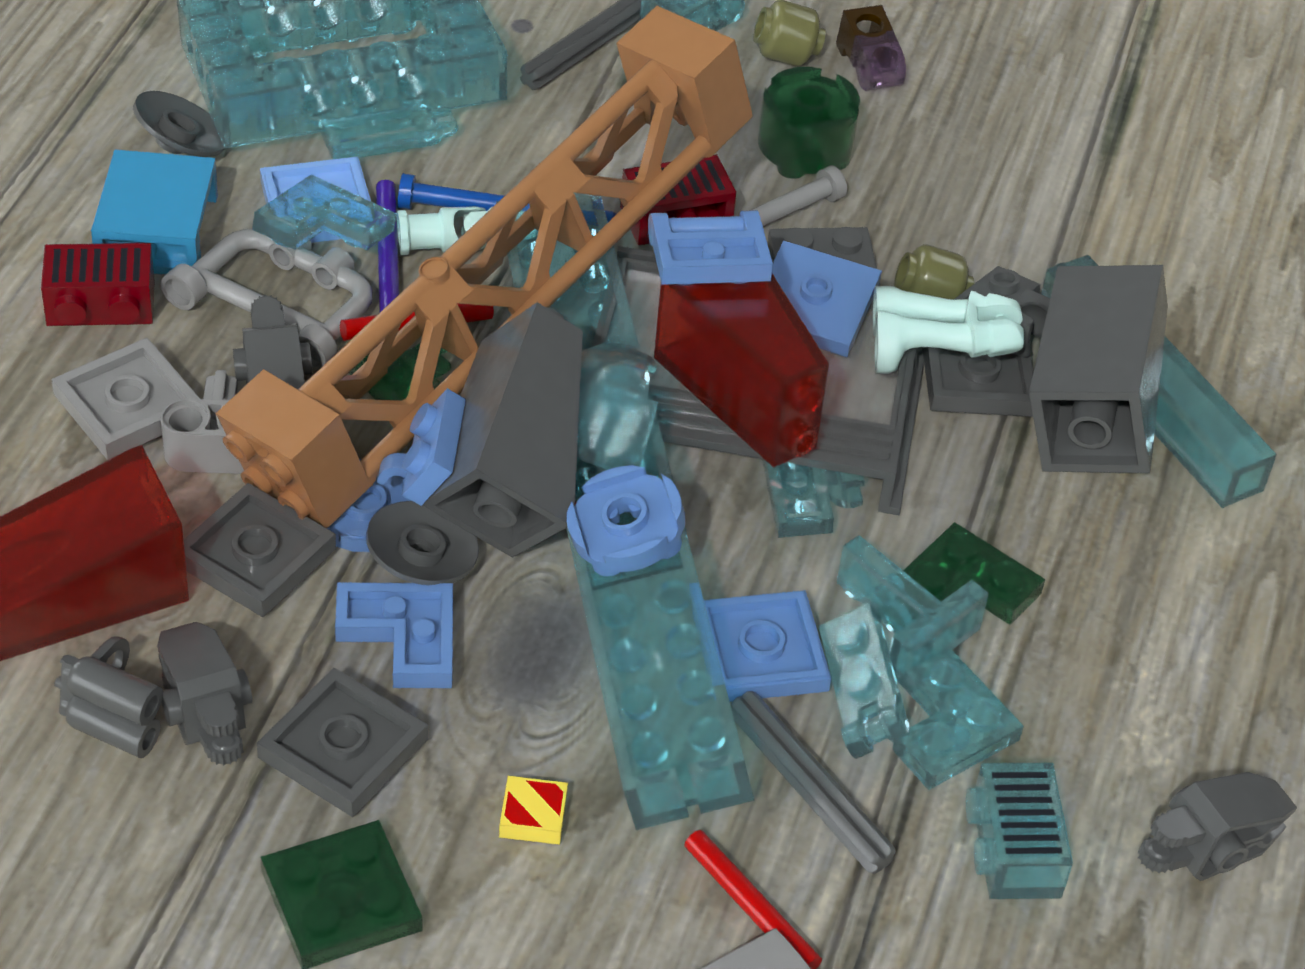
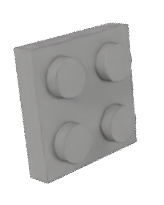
(121, 396)

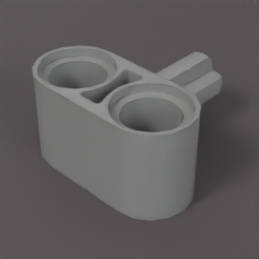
(194, 433)

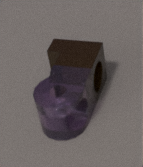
(873, 54)

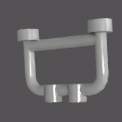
(189, 284)

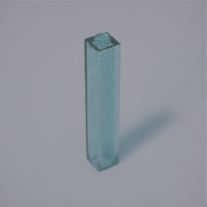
(1201, 425)

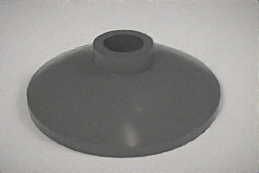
(177, 124)
(420, 544)

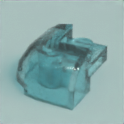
(615, 405)

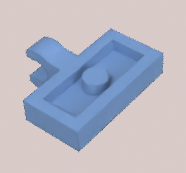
(432, 451)

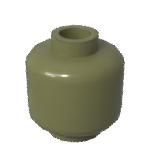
(789, 33)
(933, 272)

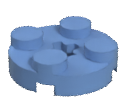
(629, 546)

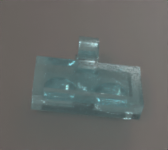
(803, 496)

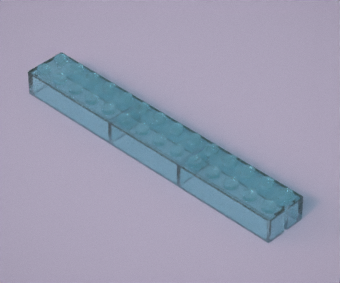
(651, 623)

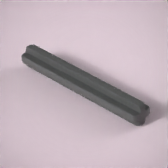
(580, 43)
(813, 782)

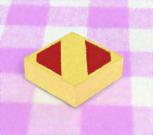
(533, 810)

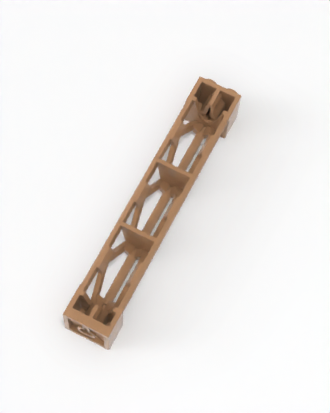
(296, 438)

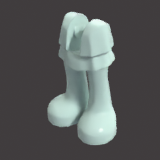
(965, 325)

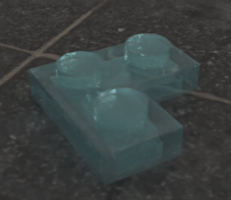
(321, 206)
(963, 723)

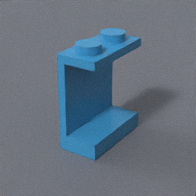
(158, 203)

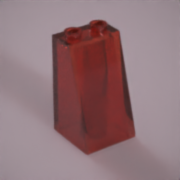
(746, 362)
(89, 556)

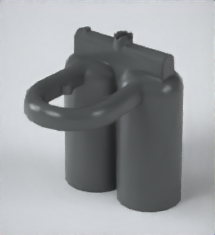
(108, 700)

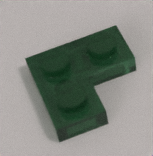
(962, 557)

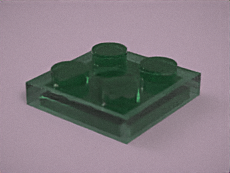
(341, 894)

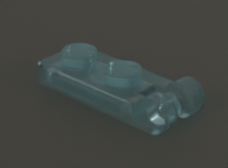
(864, 680)

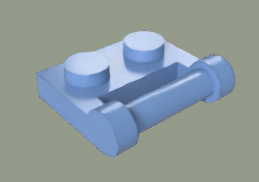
(710, 249)

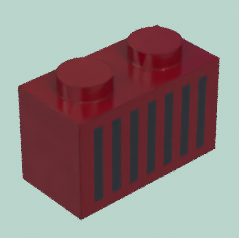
(701, 193)
(98, 284)

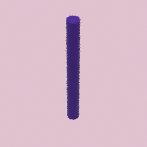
(387, 248)

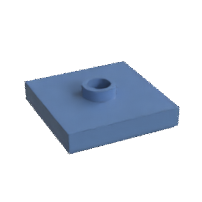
(826, 293)
(768, 645)

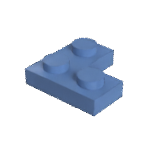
(410, 616)

